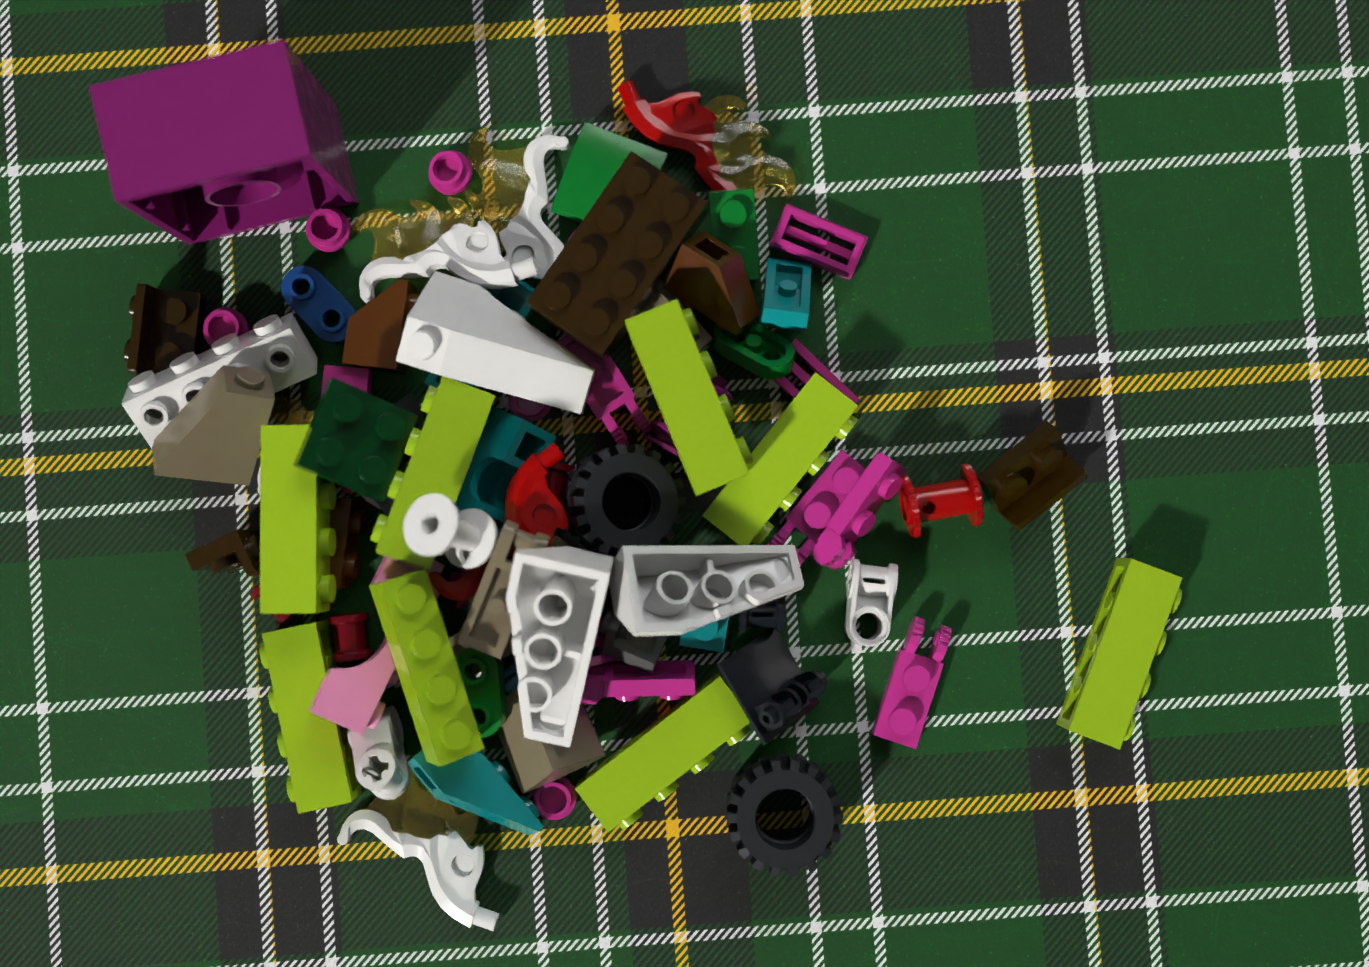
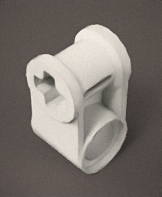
(871, 599)
(380, 750)

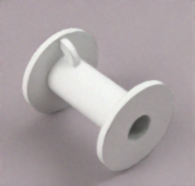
(437, 527)

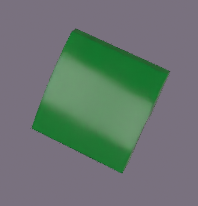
(593, 165)

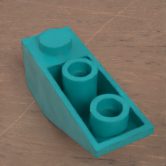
(479, 789)

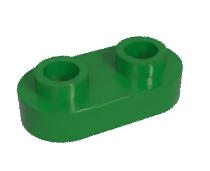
(756, 350)
(485, 691)

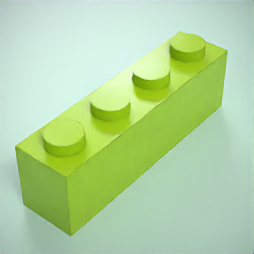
(687, 397)
(781, 460)
(438, 461)
(293, 528)
(1120, 652)
(426, 667)
(314, 747)
(663, 753)

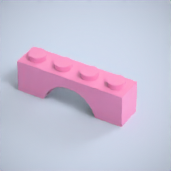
(353, 693)

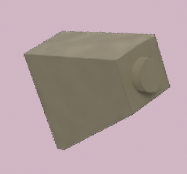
(218, 429)

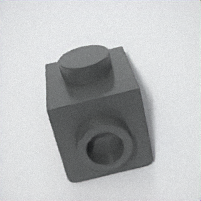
(624, 646)

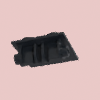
(771, 684)

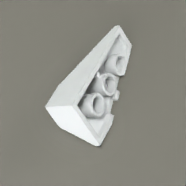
(480, 341)
(695, 585)
(554, 619)

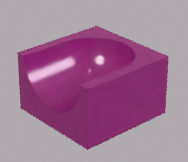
(224, 143)

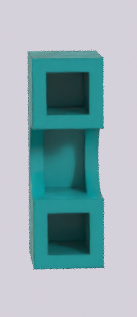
(500, 452)

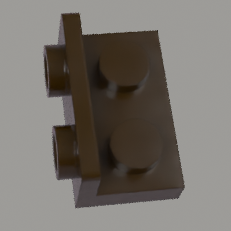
(163, 327)
(1031, 477)
(229, 553)

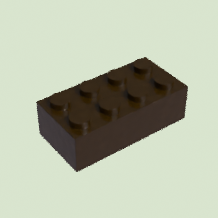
(617, 256)

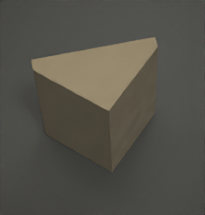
(540, 762)

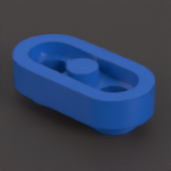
(317, 303)

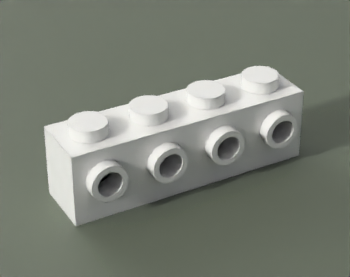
(272, 347)

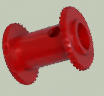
(942, 499)

